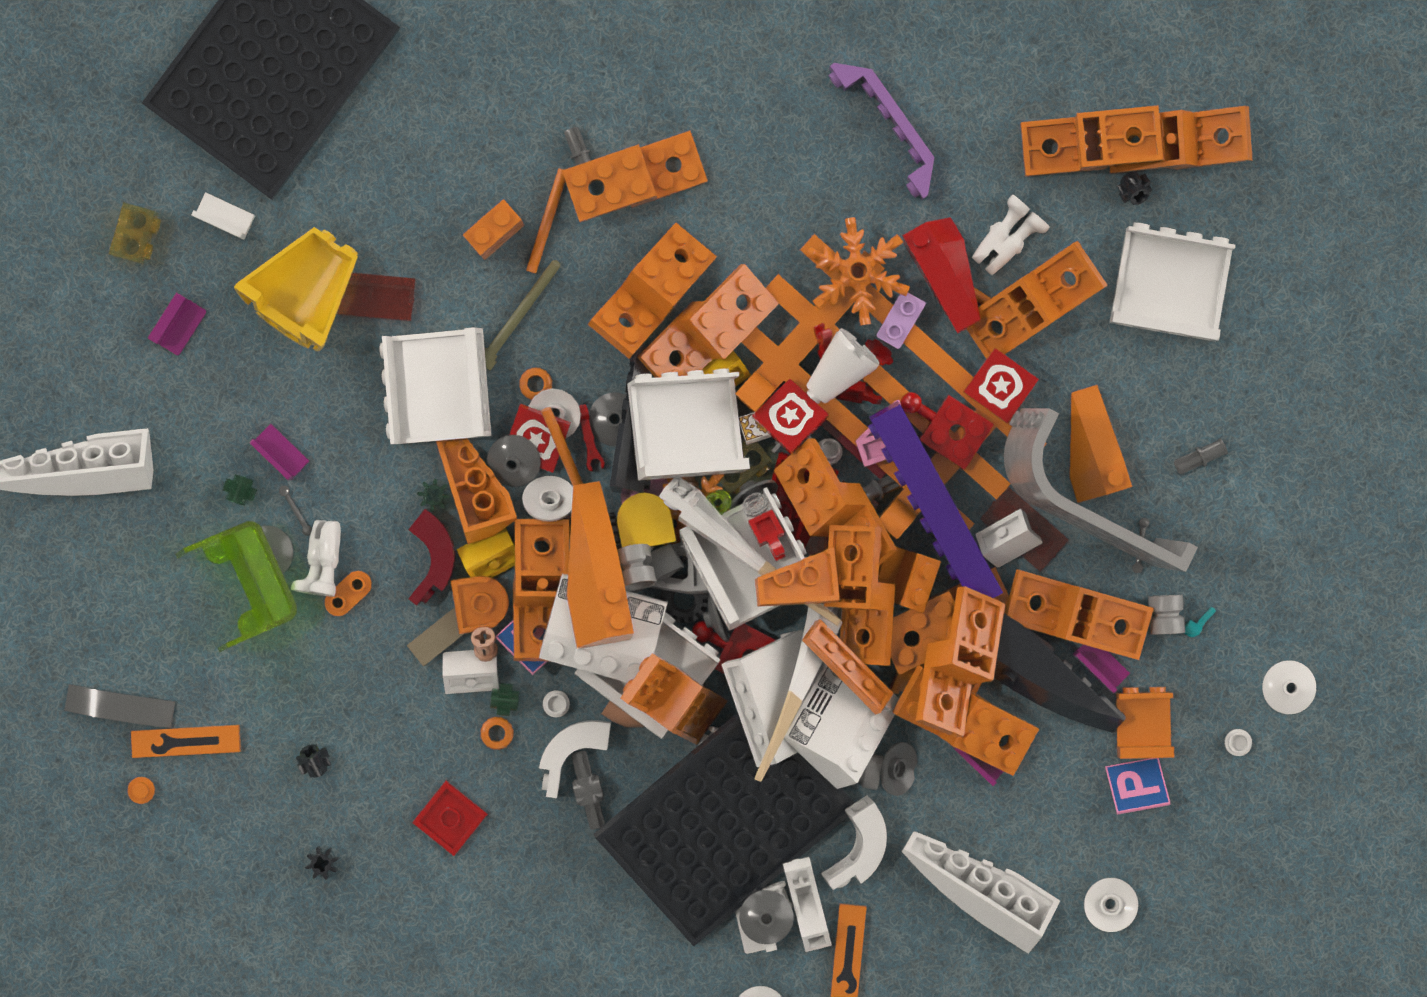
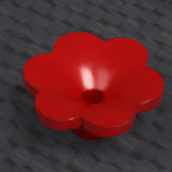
(881, 352)

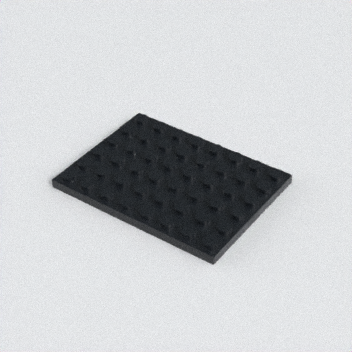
(269, 80)
(717, 834)

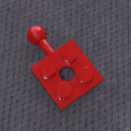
(937, 432)
(741, 639)

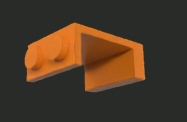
(494, 229)
(912, 577)
(1147, 723)

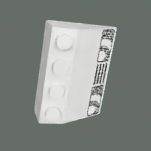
(612, 660)
(837, 729)

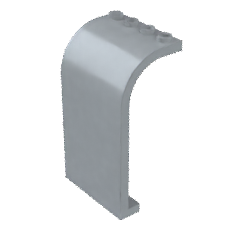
(1026, 474)

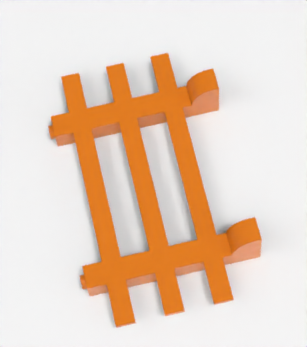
(783, 362)

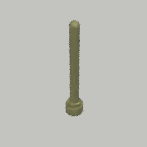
(519, 313)

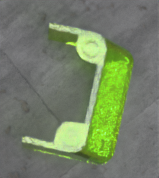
(258, 574)

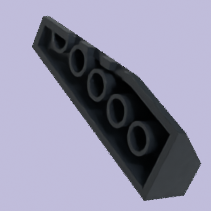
(624, 469)
(1036, 673)

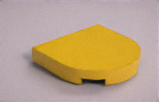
(645, 521)

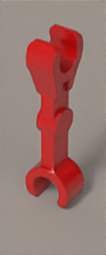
(823, 338)
(588, 437)

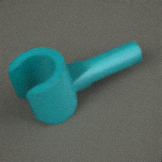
(1193, 629)

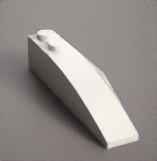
(94, 467)
(991, 896)

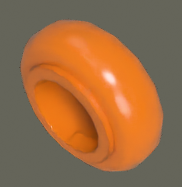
(528, 374)
(506, 725)

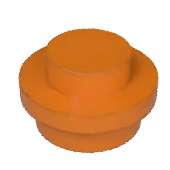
(141, 790)

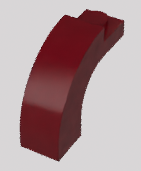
(442, 553)

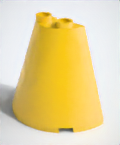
(301, 287)

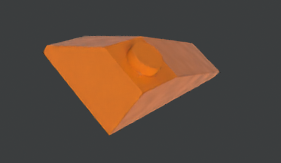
(1094, 452)
(478, 495)

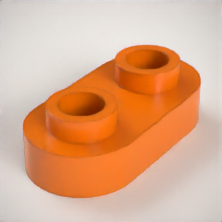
(348, 594)

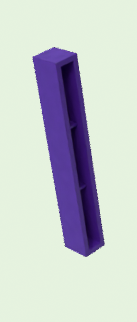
(933, 500)

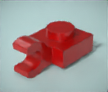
(860, 392)
(767, 531)

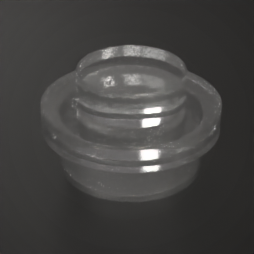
(755, 505)

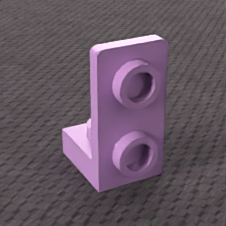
(900, 320)

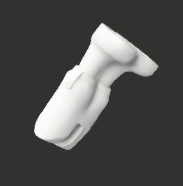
(1005, 244)
(323, 558)

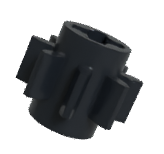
(1134, 188)
(313, 761)
(319, 869)

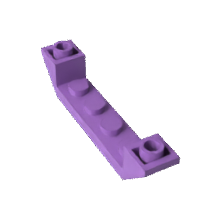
(847, 76)

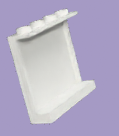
(1171, 282)
(435, 386)
(686, 425)
(730, 580)
(674, 647)
(760, 690)

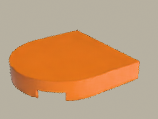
(479, 602)

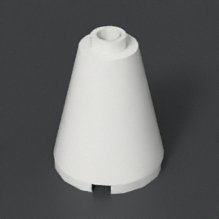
(840, 367)

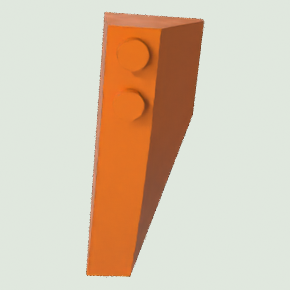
(595, 576)

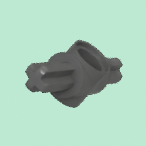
(588, 790)

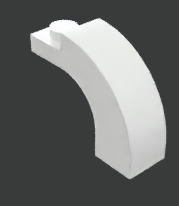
(576, 736)
(868, 847)
(807, 904)

